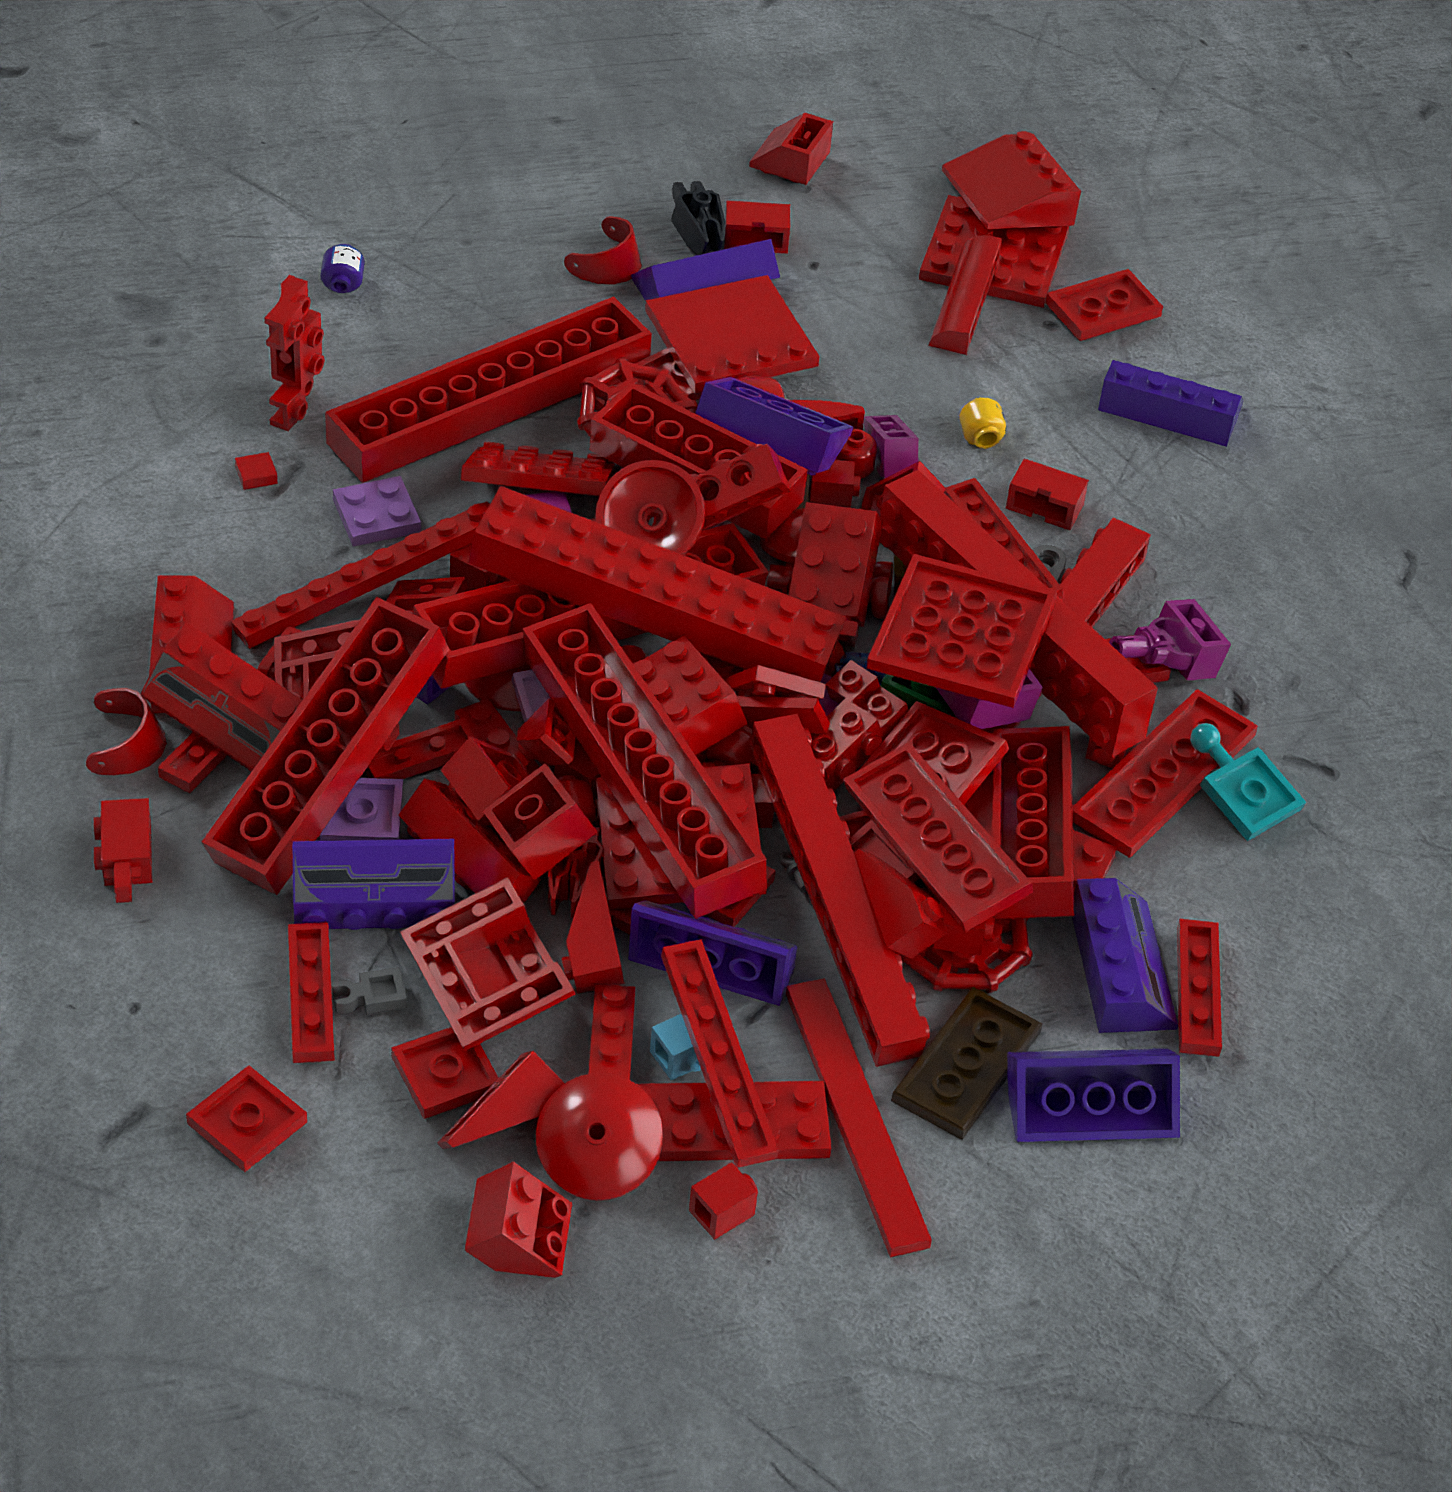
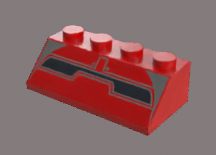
(219, 696)

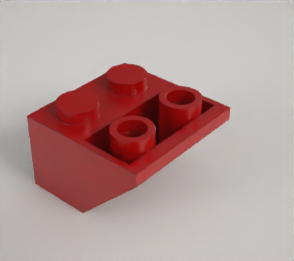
(795, 148)
(518, 1223)

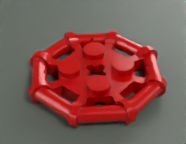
(625, 371)
(984, 978)

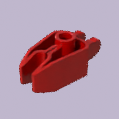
(570, 873)

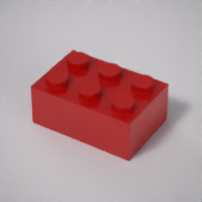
(836, 559)
(692, 694)

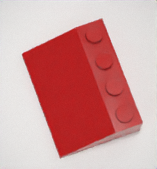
(1014, 184)

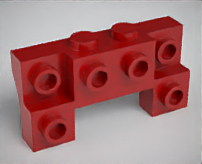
(294, 351)
(856, 725)

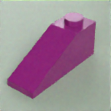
(895, 443)

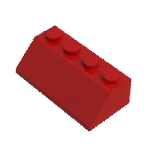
(193, 601)

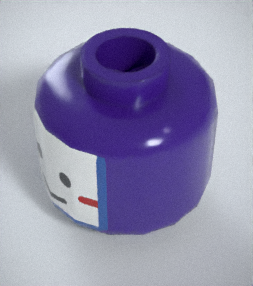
(342, 268)

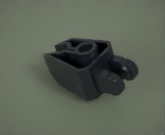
(698, 217)

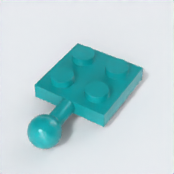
(1248, 788)

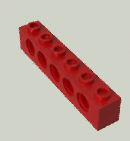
(765, 484)

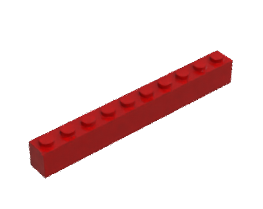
(1101, 574)
(837, 890)

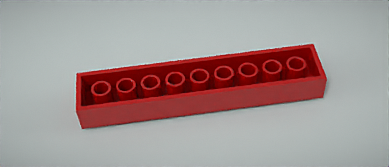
(483, 389)
(653, 587)
(487, 622)
(1072, 660)
(645, 761)

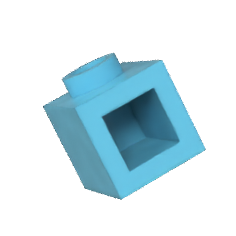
(673, 1048)

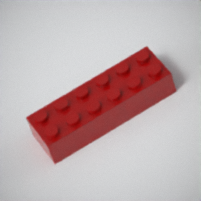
(649, 427)
(1036, 817)

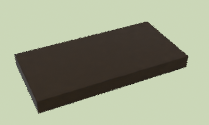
(965, 1063)

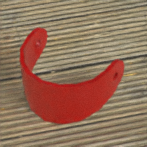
(611, 265)
(141, 748)

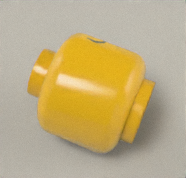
(983, 422)

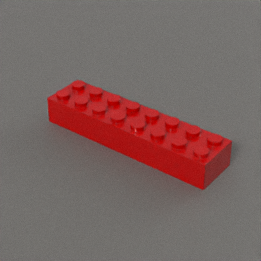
(326, 744)

